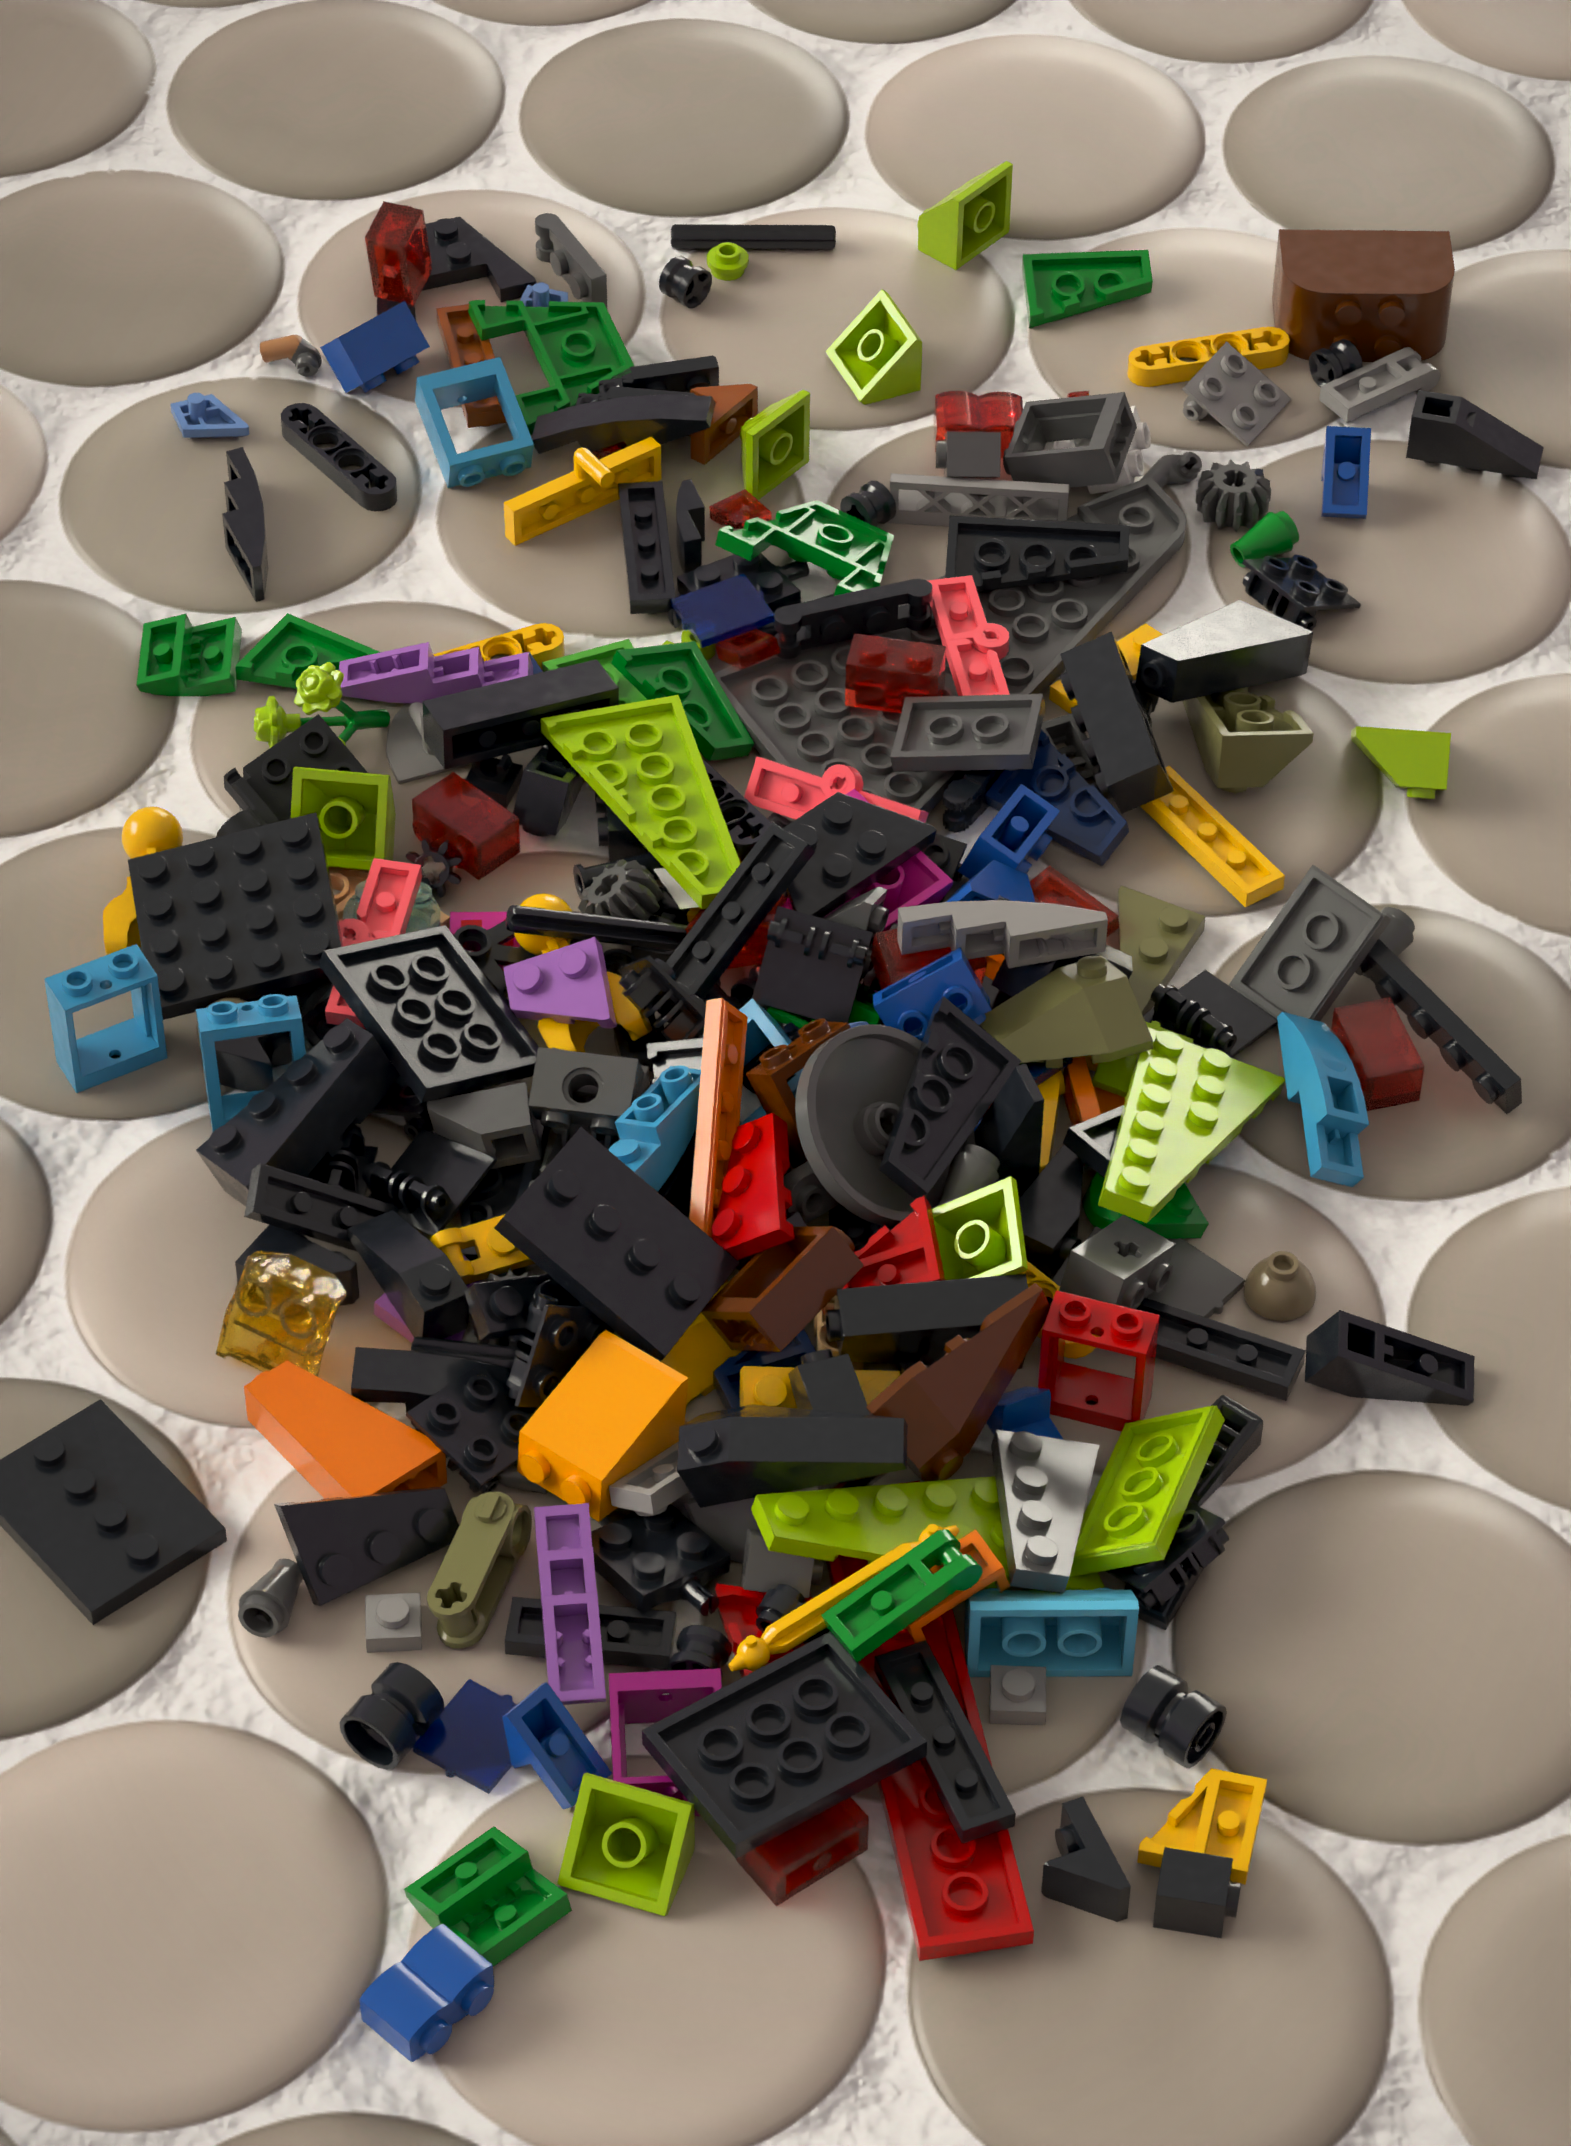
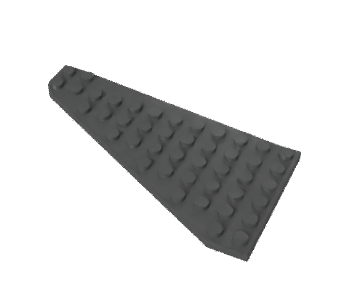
(799, 706)

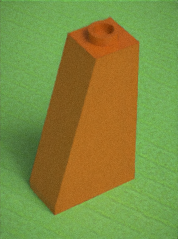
(337, 1438)

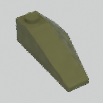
(1245, 737)
(1072, 1014)

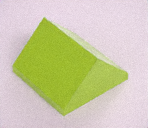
(879, 352)
(628, 1844)

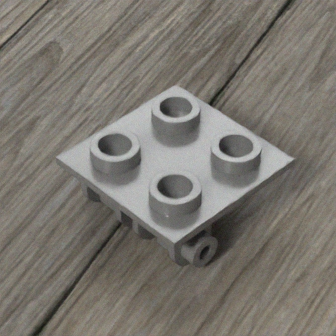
(1234, 395)

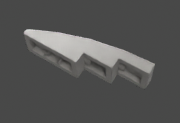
(1019, 929)

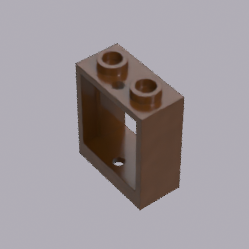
(781, 1063)
(783, 1289)

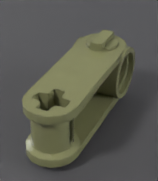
(478, 1567)

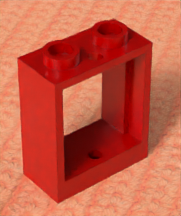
(1071, 1385)

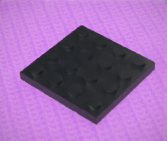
(236, 914)

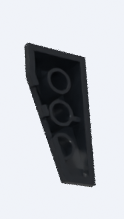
(783, 1449)

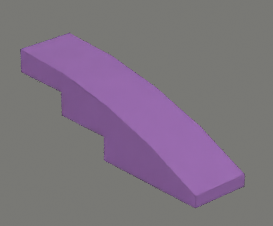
(417, 675)
(569, 1603)

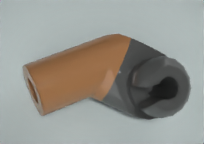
(295, 349)

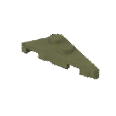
(1156, 938)

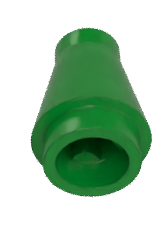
(1269, 537)

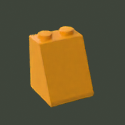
(602, 1423)

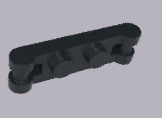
(852, 613)

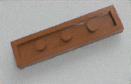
(465, 348)

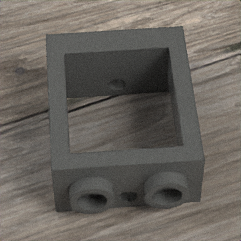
(1100, 417)

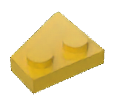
(1214, 1820)

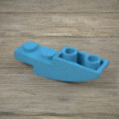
(1330, 1097)
(659, 1125)

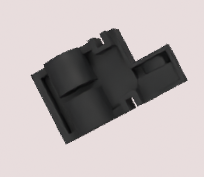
(267, 781)

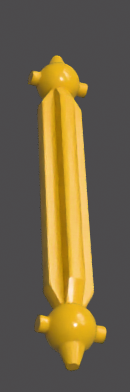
(807, 1618)

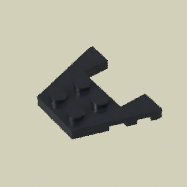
(464, 255)

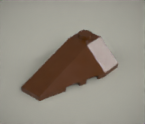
(958, 1393)

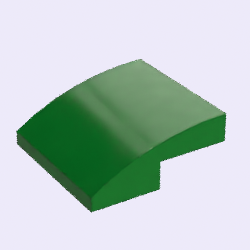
(189, 658)
(489, 1896)

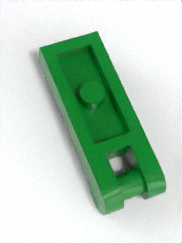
(901, 1594)

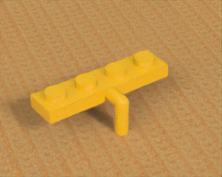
(580, 491)

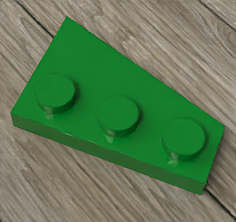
(1082, 281)
(292, 648)
(685, 672)

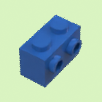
(375, 347)
(1013, 834)
(911, 1000)

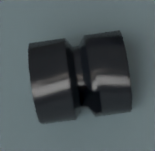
(1165, 1711)
(388, 1721)

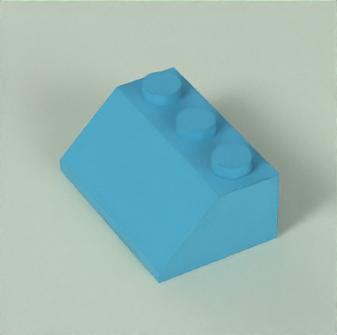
(1065, 1632)

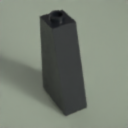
(1223, 653)
(915, 1318)

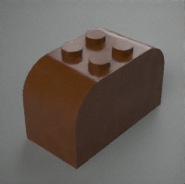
(1365, 288)

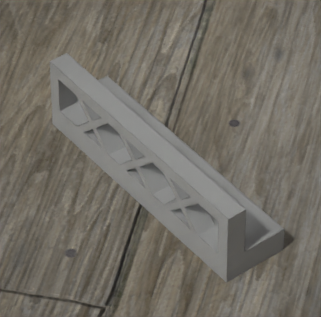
(935, 498)

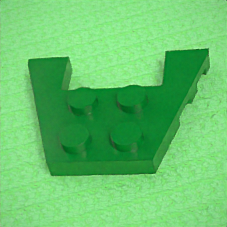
(571, 342)
(817, 535)

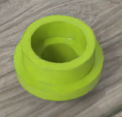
(727, 261)

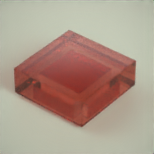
(747, 648)

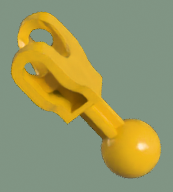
(143, 833)
(574, 1036)

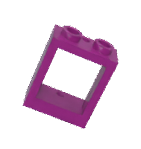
(640, 1699)

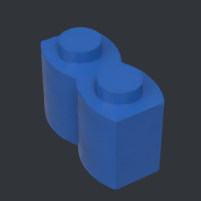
(428, 1993)

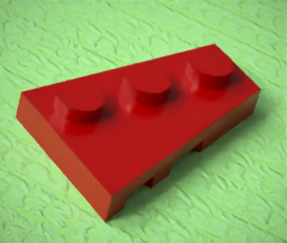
(753, 1190)

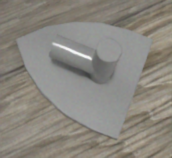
(406, 749)

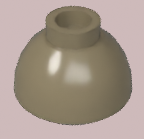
(1280, 1287)

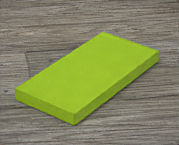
(1145, 1490)

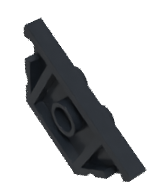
(852, 850)

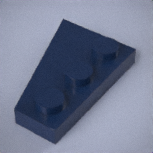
(1085, 817)

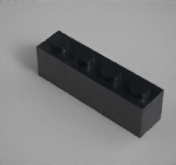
(509, 713)
(1115, 722)

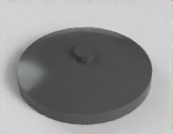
(847, 1116)

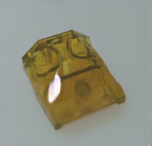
(280, 1313)

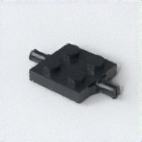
(763, 575)
(658, 1559)

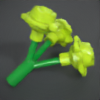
(316, 691)

